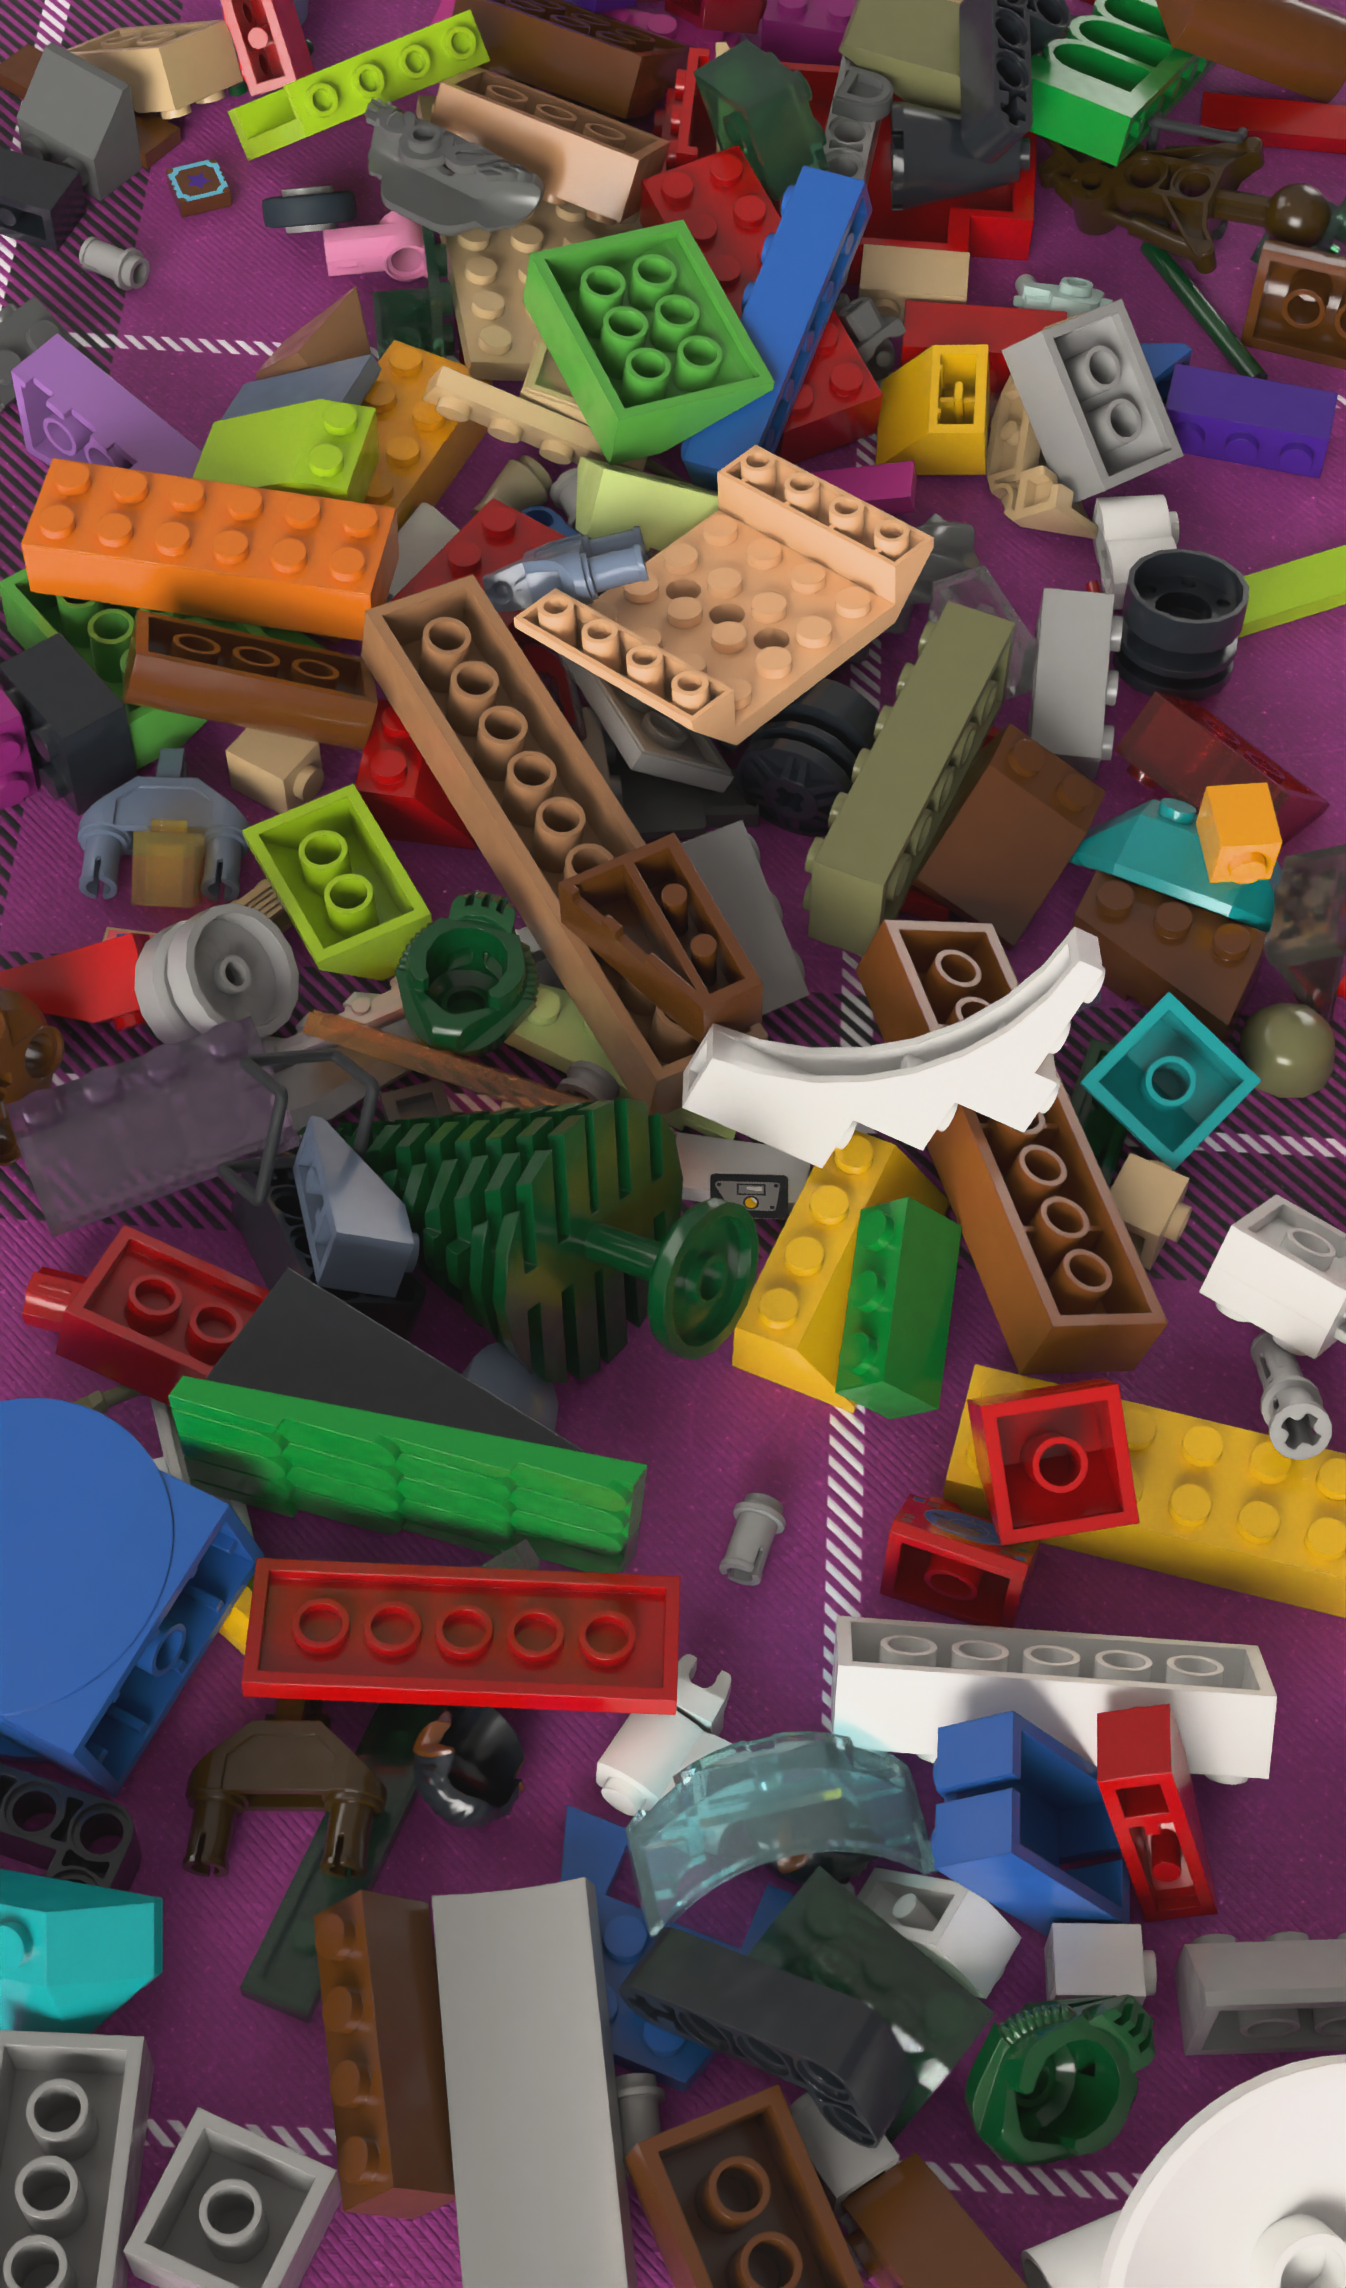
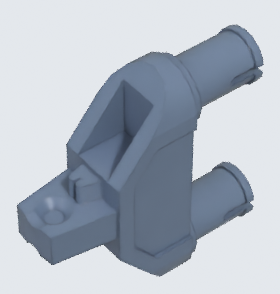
(571, 565)
(109, 826)

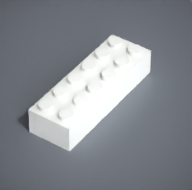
(911, 1677)

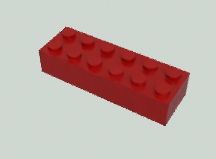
(730, 223)

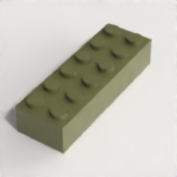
(907, 777)

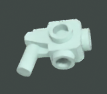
(1071, 295)

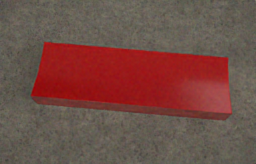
(154, 1315)

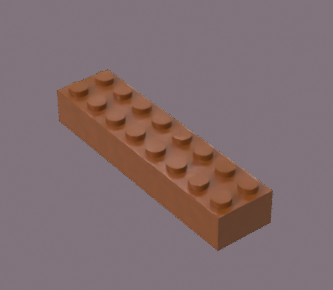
(1026, 1201)

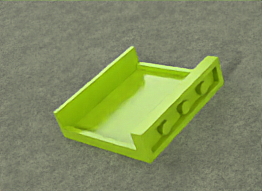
(348, 86)

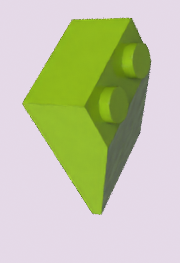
(296, 448)

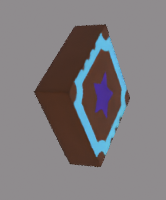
(198, 187)

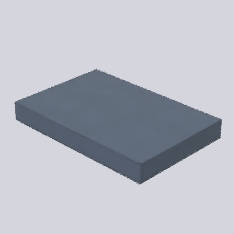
(339, 381)

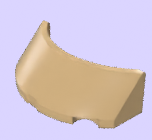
(1021, 475)

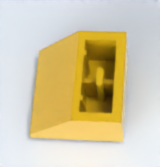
(937, 412)

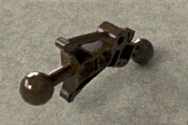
(1186, 188)

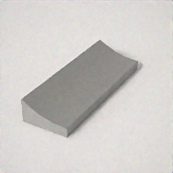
(532, 2090)

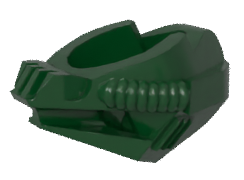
(468, 977)
(1059, 2077)

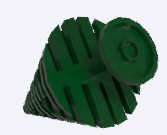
(566, 1229)

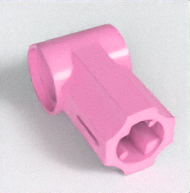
(389, 246)

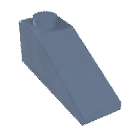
(351, 1217)

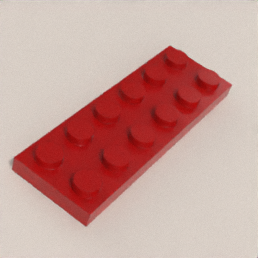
(463, 1636)

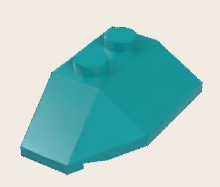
(1162, 852)
(73, 1952)

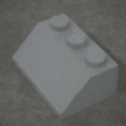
(1093, 401)
(1262, 1994)

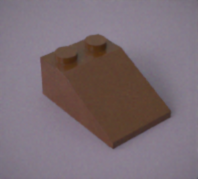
(1008, 834)

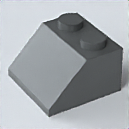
(80, 121)

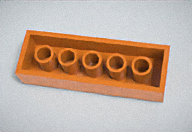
(210, 549)

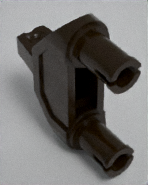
(283, 1766)

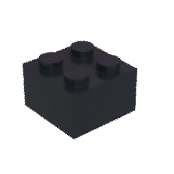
(70, 722)

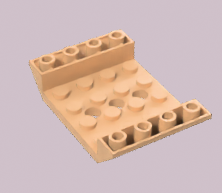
(773, 567)

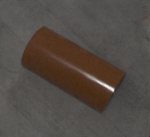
(1273, 40)
(1298, 304)
(249, 681)

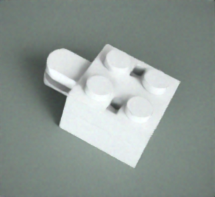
(1283, 1276)

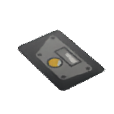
(760, 1194)

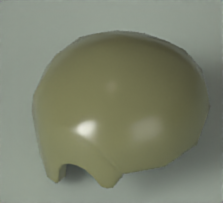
(1288, 1049)

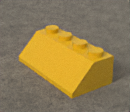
(801, 1297)

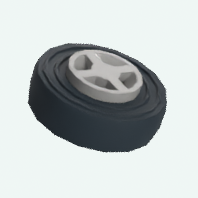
(309, 209)

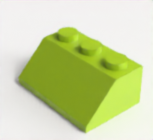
(340, 884)

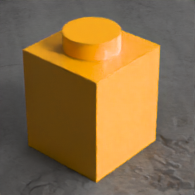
(1238, 833)

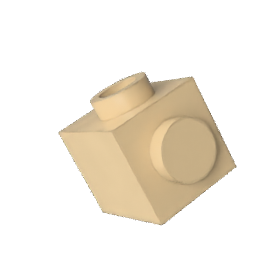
(275, 769)
(1151, 1205)

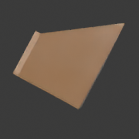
(326, 339)

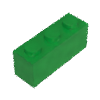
(899, 1309)

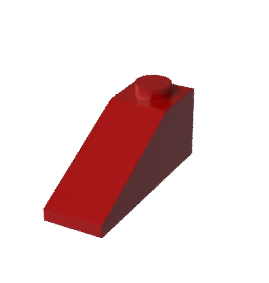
(85, 983)
(1154, 1811)

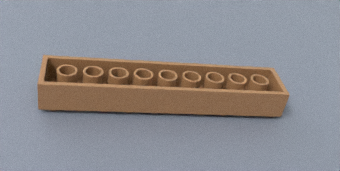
(526, 802)

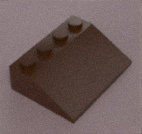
(578, 54)

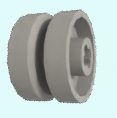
(216, 971)

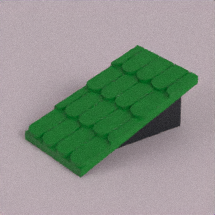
(373, 1432)

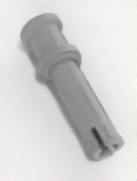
(1289, 1402)

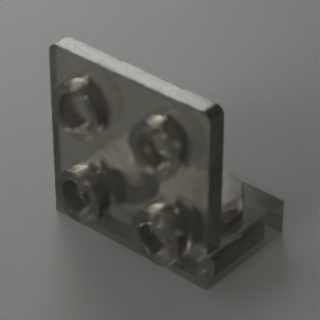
(1310, 926)

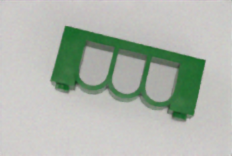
(1110, 79)

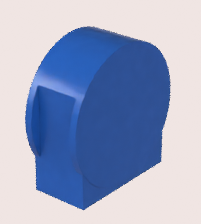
(103, 1589)

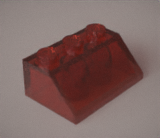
(1191, 748)

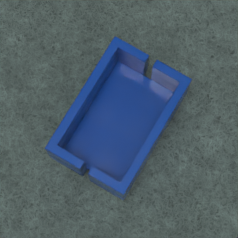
(1015, 1814)

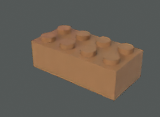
(571, 148)

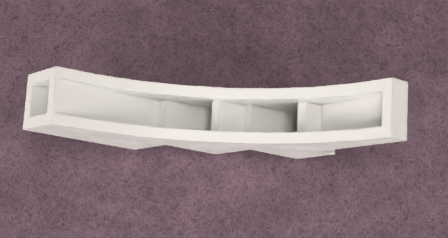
(907, 1088)

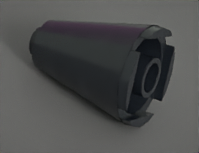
(933, 162)

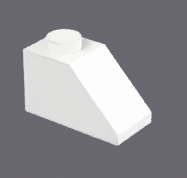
(945, 1924)

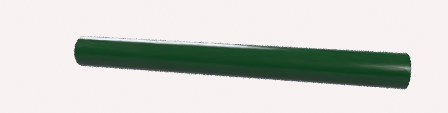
(1203, 312)

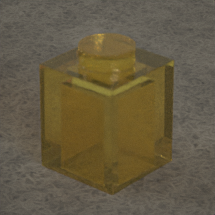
(167, 865)

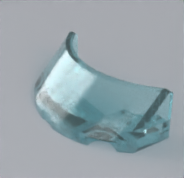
(770, 1804)

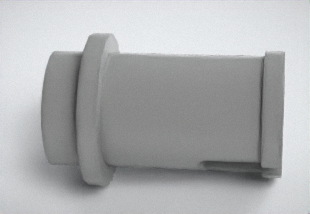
(125, 267)
(757, 1523)
(638, 2108)

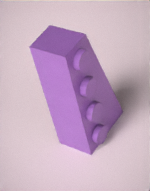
(86, 416)

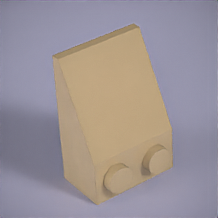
(168, 63)

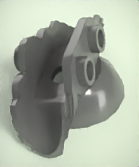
(445, 178)

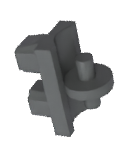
(870, 332)

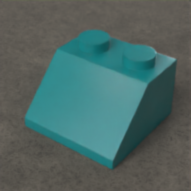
(1170, 1081)

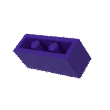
(1250, 420)

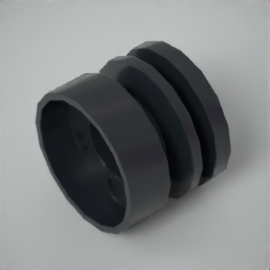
(1181, 624)
(807, 757)

